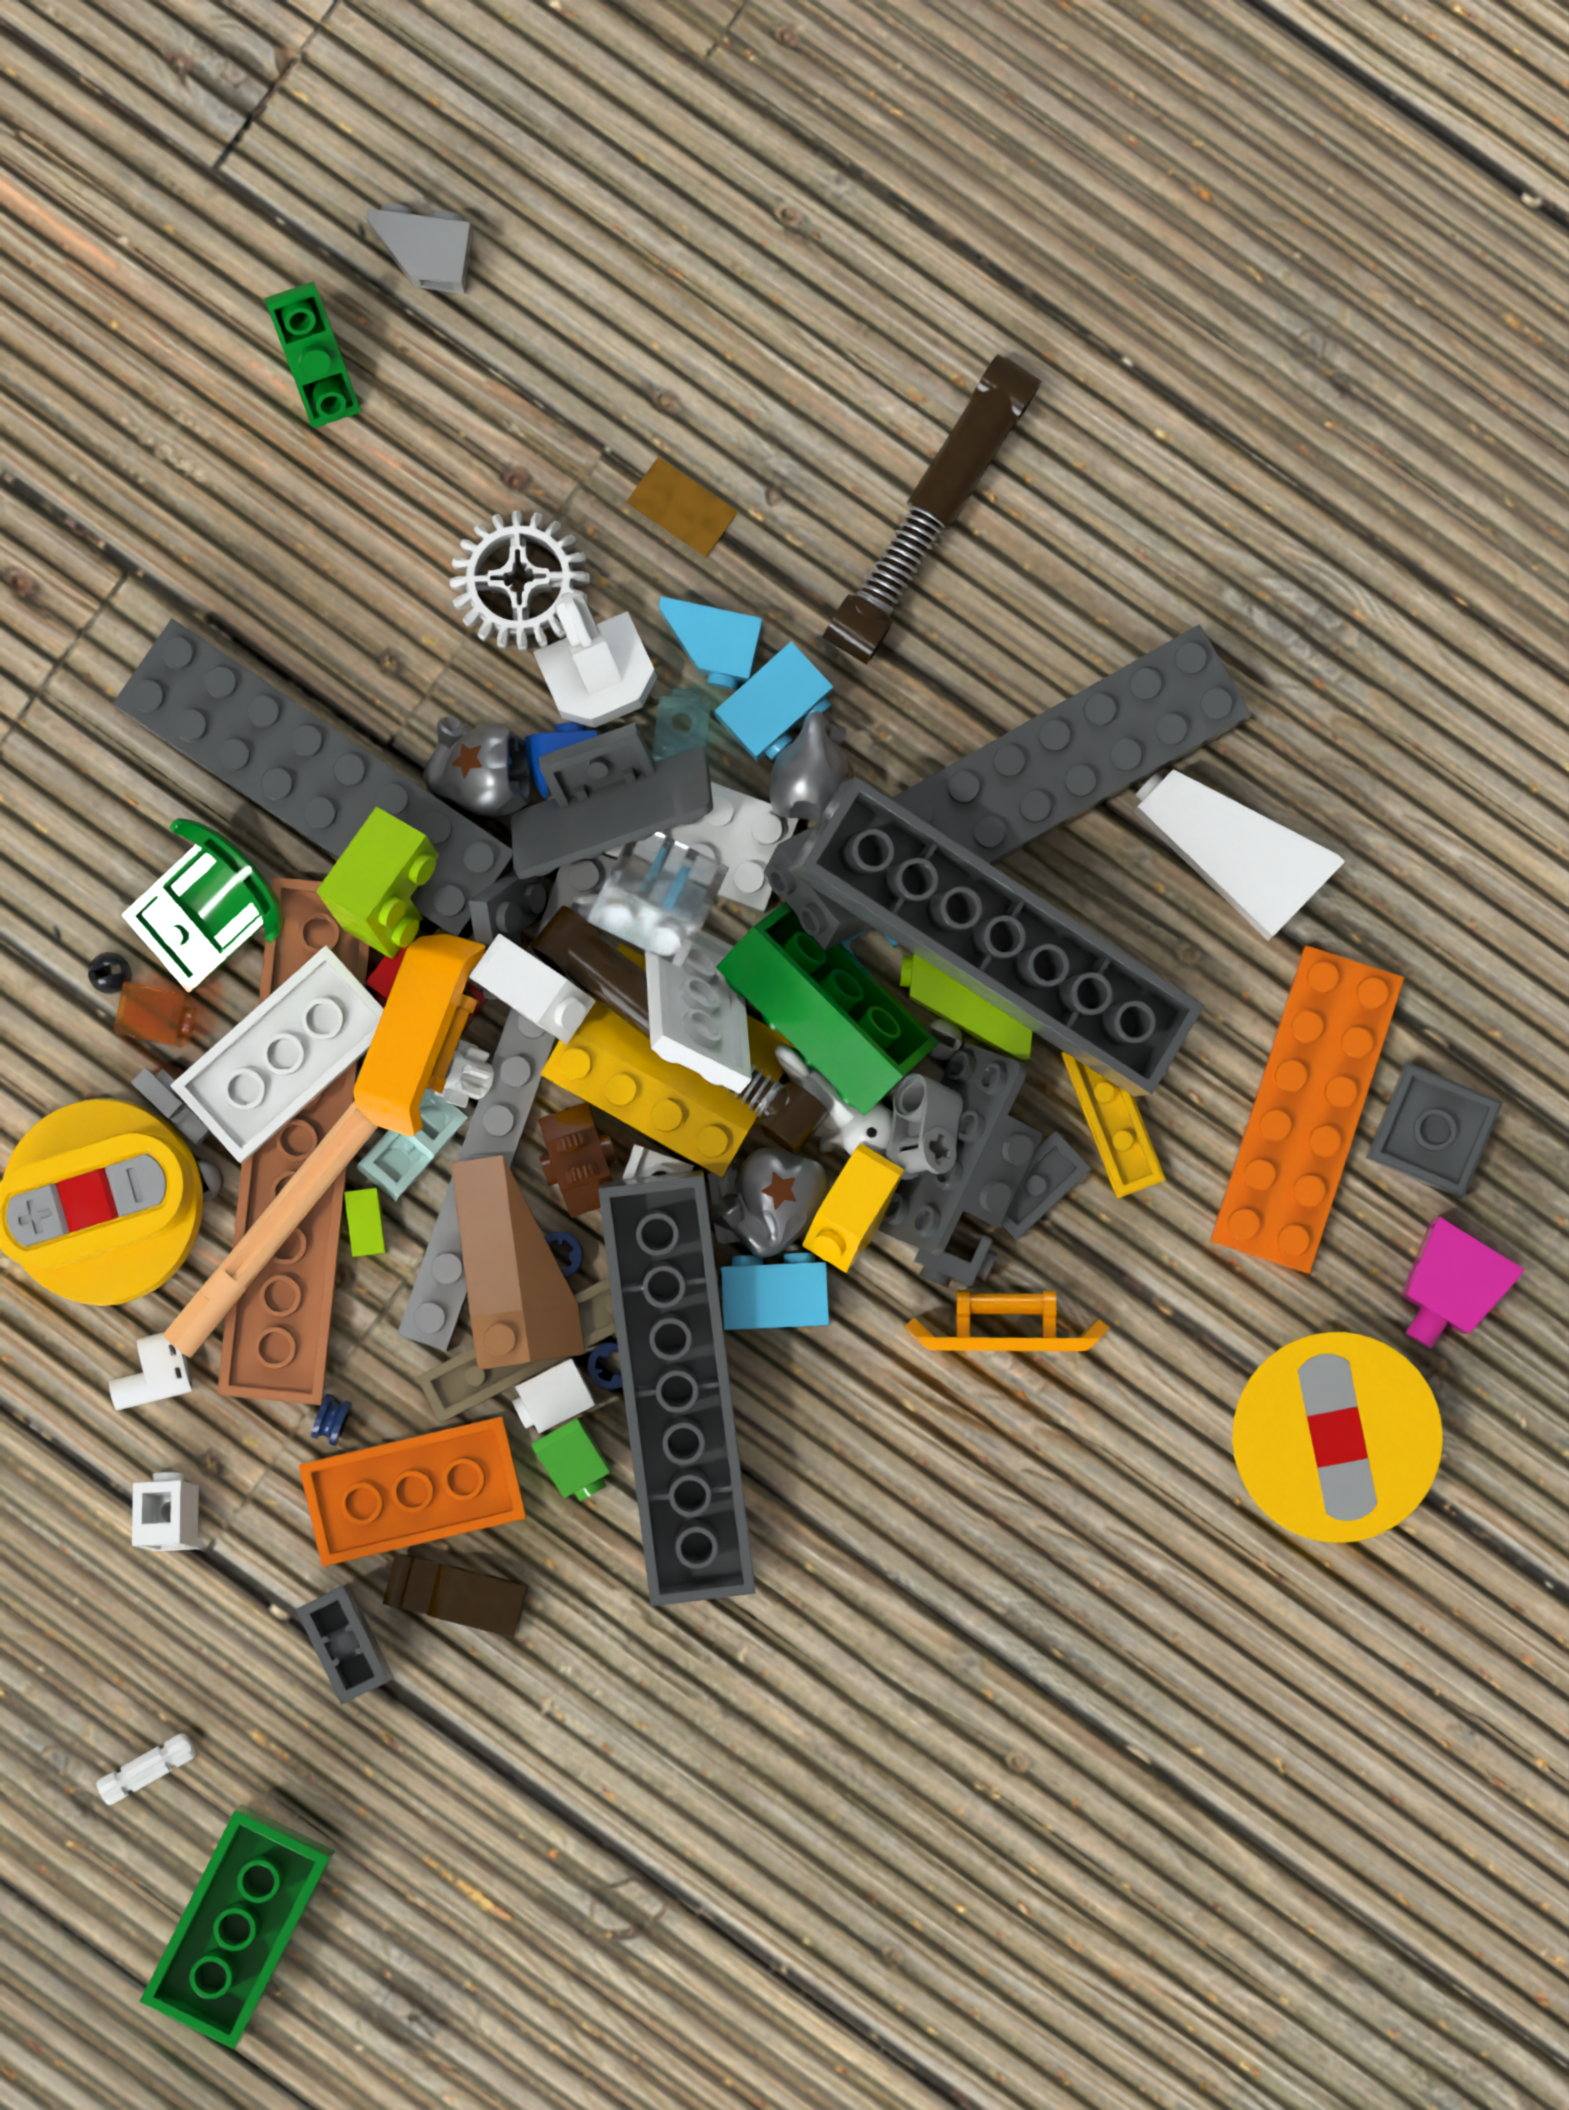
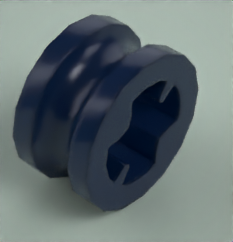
(575, 1255)
(603, 1350)
(331, 1419)

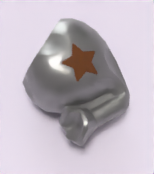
(479, 768)
(810, 769)
(772, 1201)

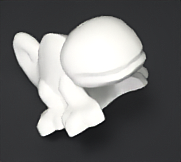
(845, 1125)

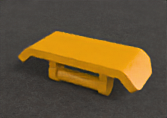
(417, 1031)
(1005, 1303)

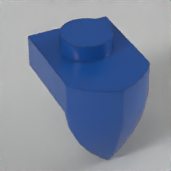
(545, 743)

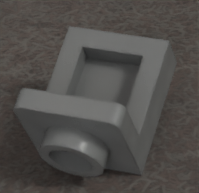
(947, 1266)

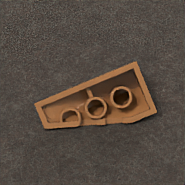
(513, 1282)

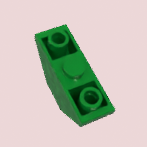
(313, 354)

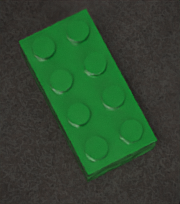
(827, 1008)
(237, 1926)

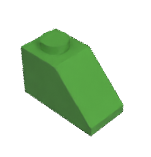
(573, 1459)

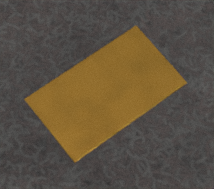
(682, 507)

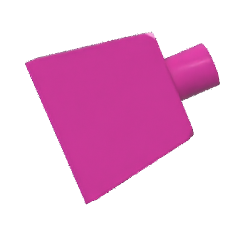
(1454, 1282)

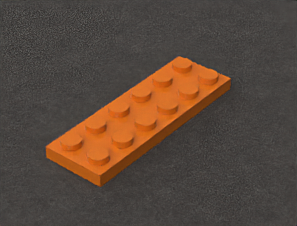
(1306, 1109)

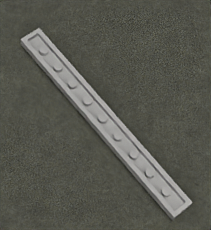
(493, 1131)

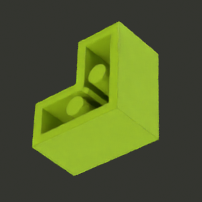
(374, 882)

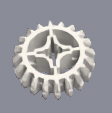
(495, 579)

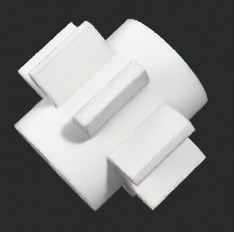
(467, 1075)

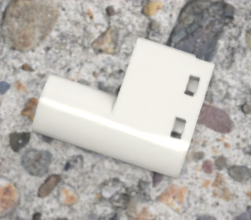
(159, 1375)

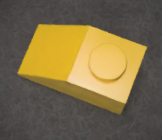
(853, 1208)

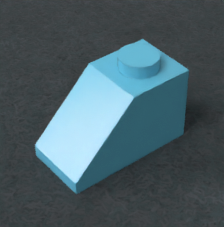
(715, 640)

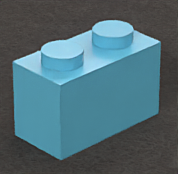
(775, 703)
(775, 1294)

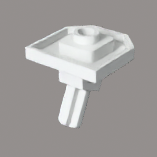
(598, 667)

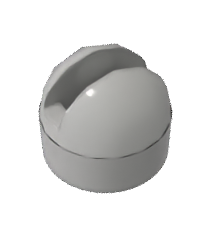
(948, 1029)
(212, 1178)

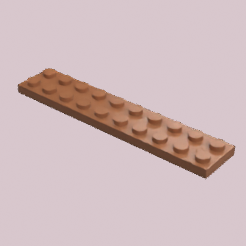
(283, 1321)

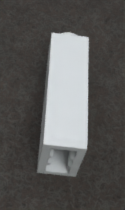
(1240, 853)

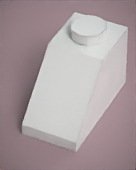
(532, 988)

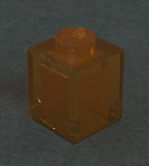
(154, 1015)

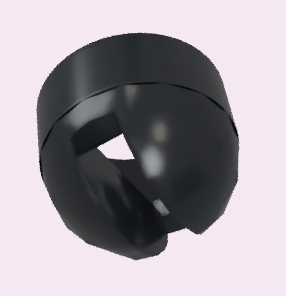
(112, 983)

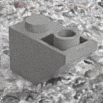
(427, 249)

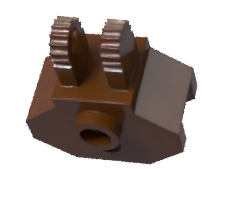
(576, 1157)

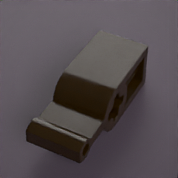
(456, 1594)

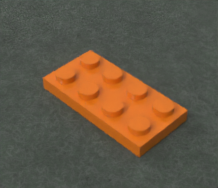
(412, 1491)

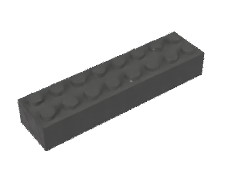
(1082, 750)
(302, 767)
(996, 937)
(676, 1387)

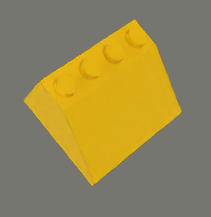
(663, 1100)

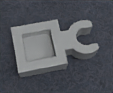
(162, 1096)

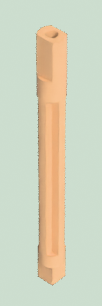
(269, 1232)

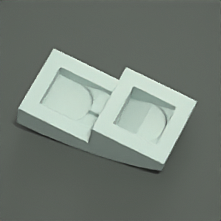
(400, 1159)

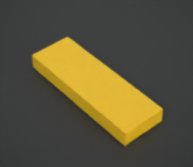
(1115, 1130)

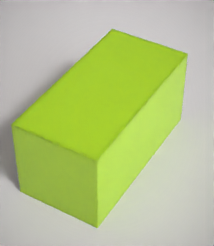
(365, 1222)

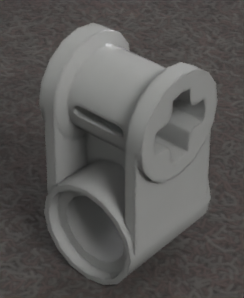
(925, 1122)

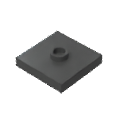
(1434, 1130)

